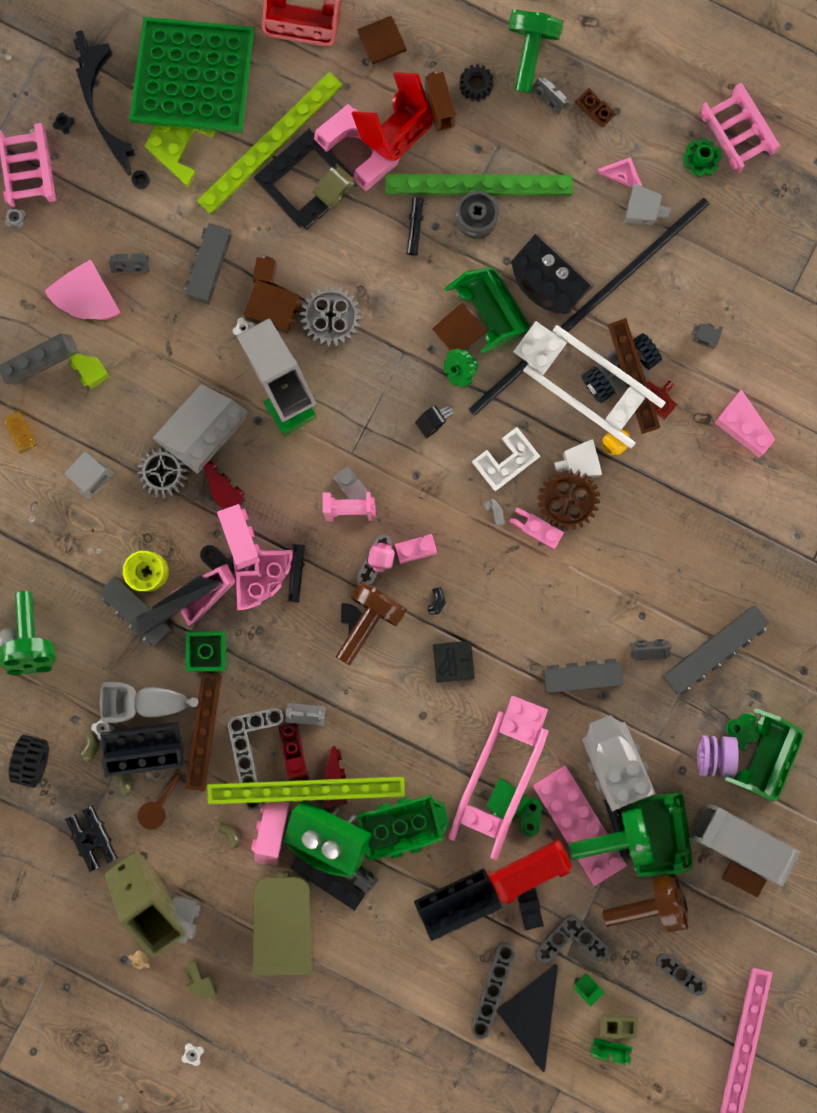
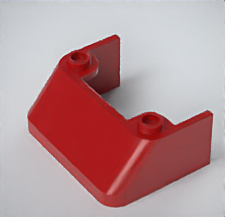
(301, 23)
(404, 126)
(530, 871)

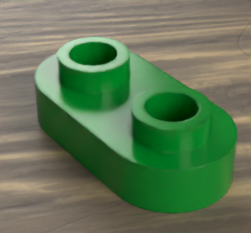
(531, 817)

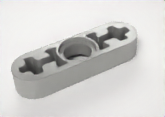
(363, 571)

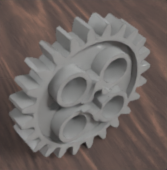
(347, 317)

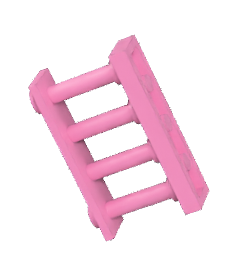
(750, 113)
(43, 171)
(333, 507)

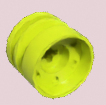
(135, 573)

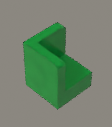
(588, 989)

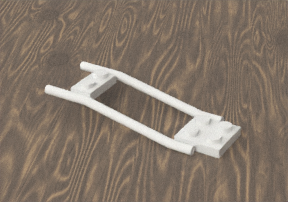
(540, 350)

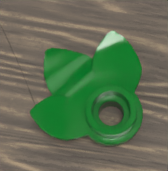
(746, 730)

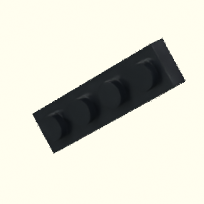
(330, 883)

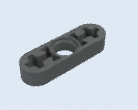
(695, 978)

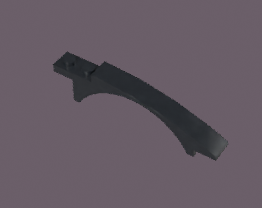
(90, 63)

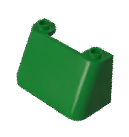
(667, 834)

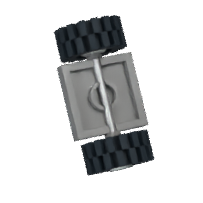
(604, 384)

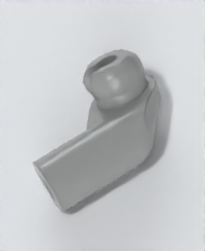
(497, 510)

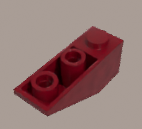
(223, 492)
(293, 753)
(334, 772)

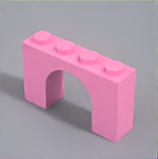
(342, 127)

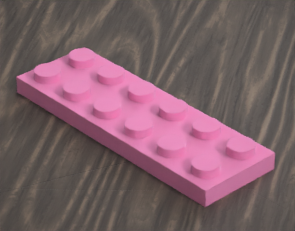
(577, 821)

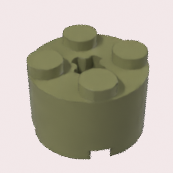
(334, 185)

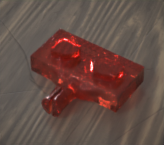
(663, 394)

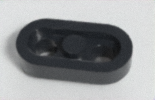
(218, 559)

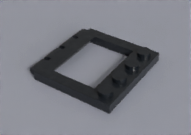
(282, 164)

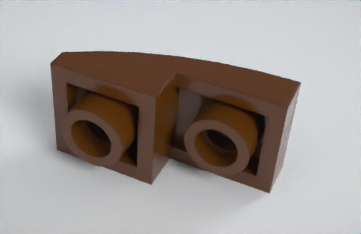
(595, 108)

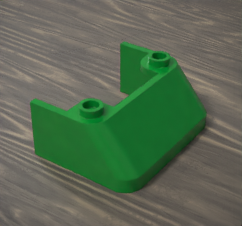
(493, 304)
(772, 758)

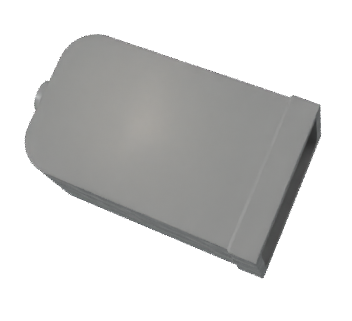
(276, 370)
(745, 844)

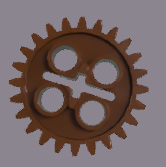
(552, 494)

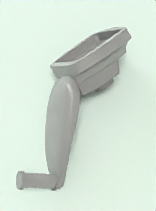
(121, 702)

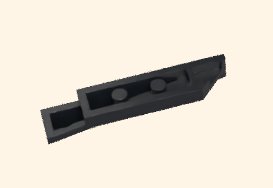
(175, 603)

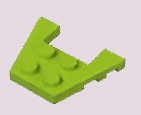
(168, 146)

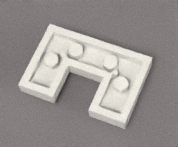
(499, 474)

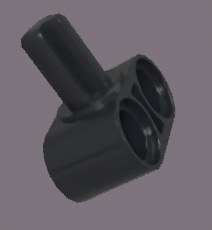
(433, 419)

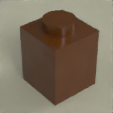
(264, 270)

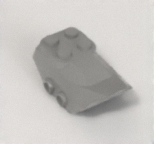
(616, 763)

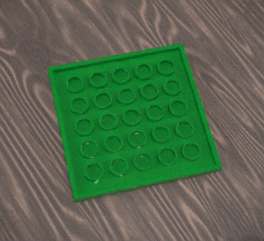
(192, 75)

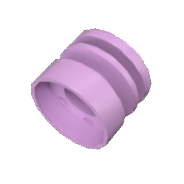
(714, 756)

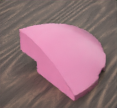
(83, 294)
(261, 579)

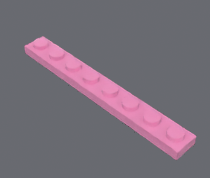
(746, 1041)

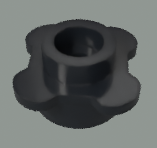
(68, 123)

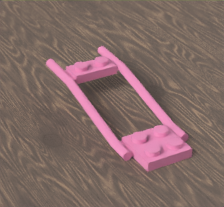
(522, 722)

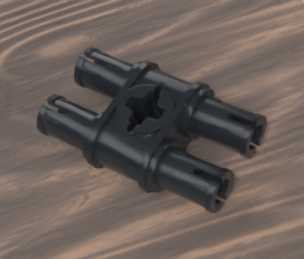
(102, 840)

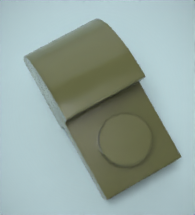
(201, 986)
(618, 1026)

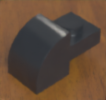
(349, 615)
(530, 909)

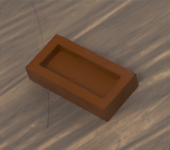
(744, 879)

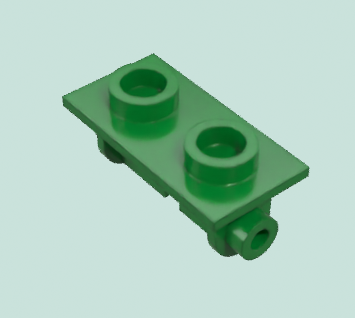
(603, 1049)

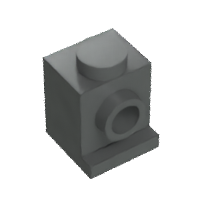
(706, 334)

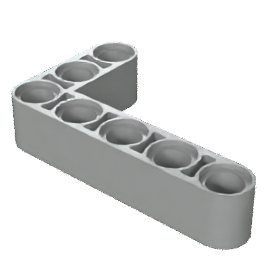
(247, 752)

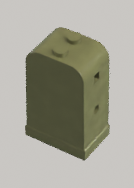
(144, 904)
(282, 926)

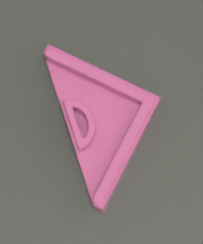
(622, 172)

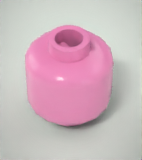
(381, 557)

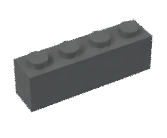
(208, 263)
(38, 359)
(129, 606)
(583, 677)

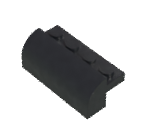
(142, 749)
(457, 904)

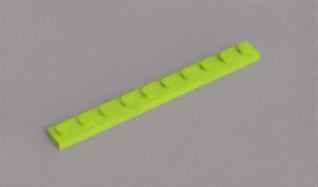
(270, 143)
(306, 790)

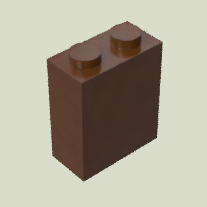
(439, 101)
(273, 303)

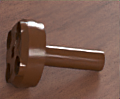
(376, 606)
(668, 903)

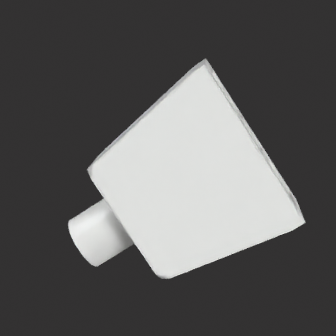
(581, 458)

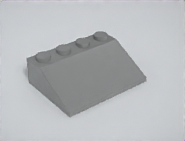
(201, 427)

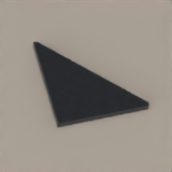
(530, 1015)

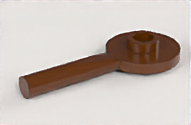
(152, 814)

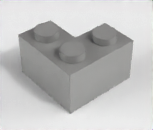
(187, 910)

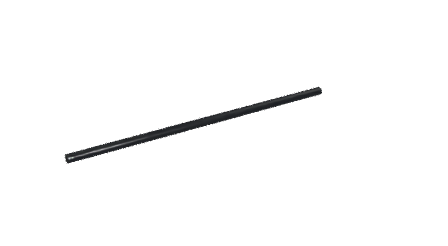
(597, 299)

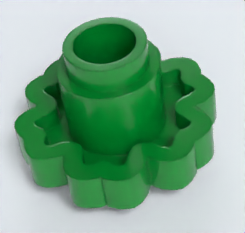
(702, 158)
(460, 367)

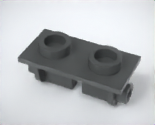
(544, 89)
(120, 263)
(659, 648)
(365, 879)

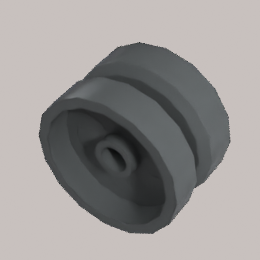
(480, 204)

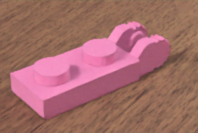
(538, 529)

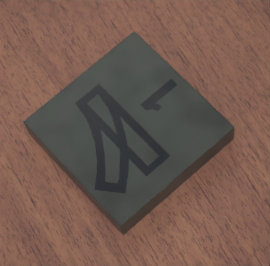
(453, 661)

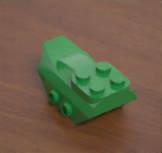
(404, 826)

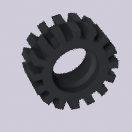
(479, 72)

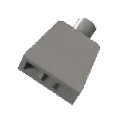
(644, 207)

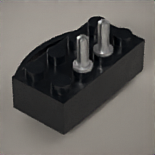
(550, 276)

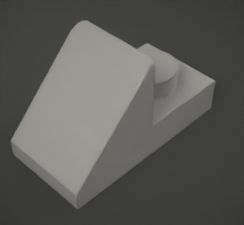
(350, 484)

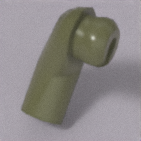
(91, 747)
(125, 784)
(232, 833)

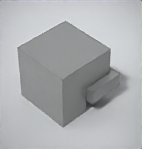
(88, 475)

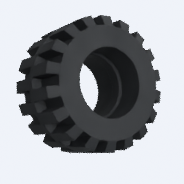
(28, 761)

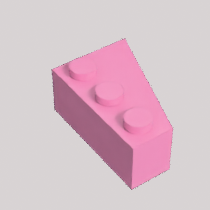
(745, 425)
(239, 536)
(195, 611)
(270, 832)

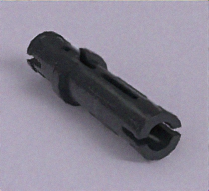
(417, 207)
(296, 573)
(617, 824)

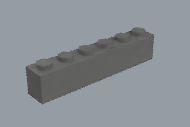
(716, 649)

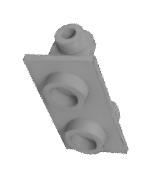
(305, 714)

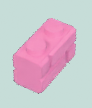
(415, 549)

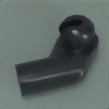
(438, 603)

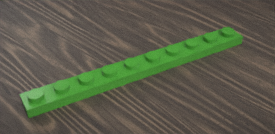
(465, 183)

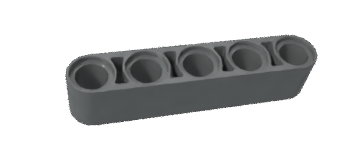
(492, 1000)

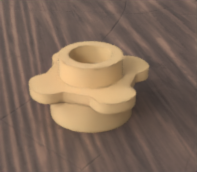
(140, 960)

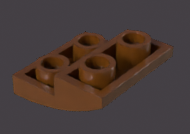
(381, 40)
(459, 329)

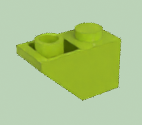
(90, 368)

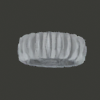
(161, 455)

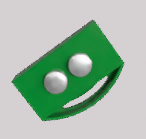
(326, 839)

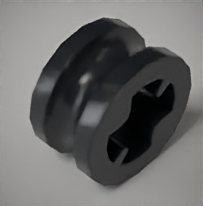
(141, 185)

